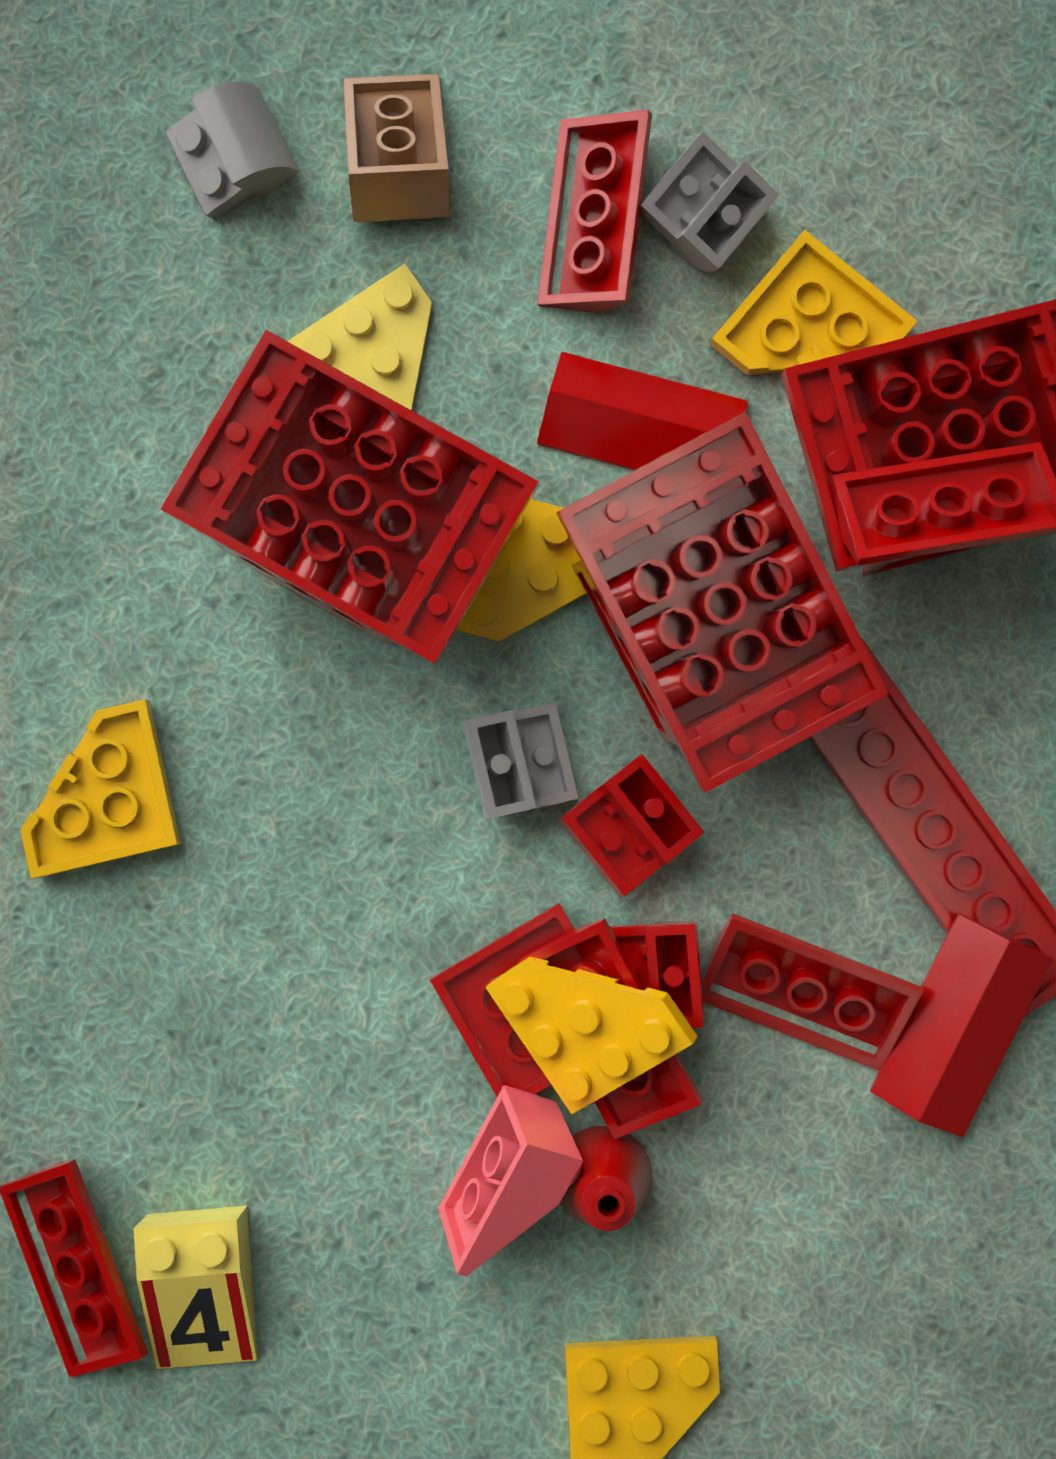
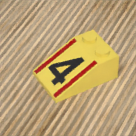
(197, 1286)

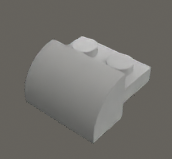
(230, 147)
(707, 204)
(520, 760)

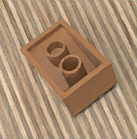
(396, 148)

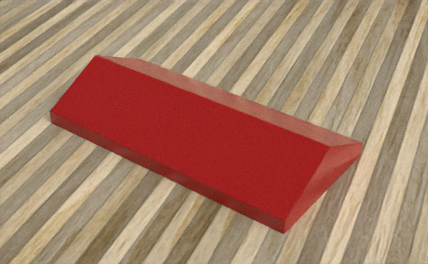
(601, 212)
(626, 413)
(946, 503)
(811, 986)
(961, 1025)
(655, 1093)
(80, 1266)

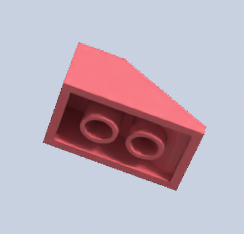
(508, 1177)

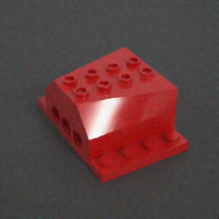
(925, 400)
(349, 498)
(720, 604)

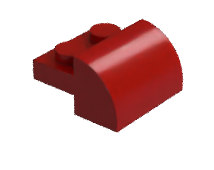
(631, 826)
(667, 960)

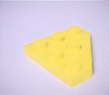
(376, 336)

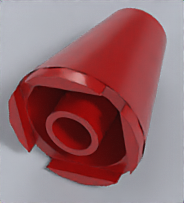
(611, 1181)

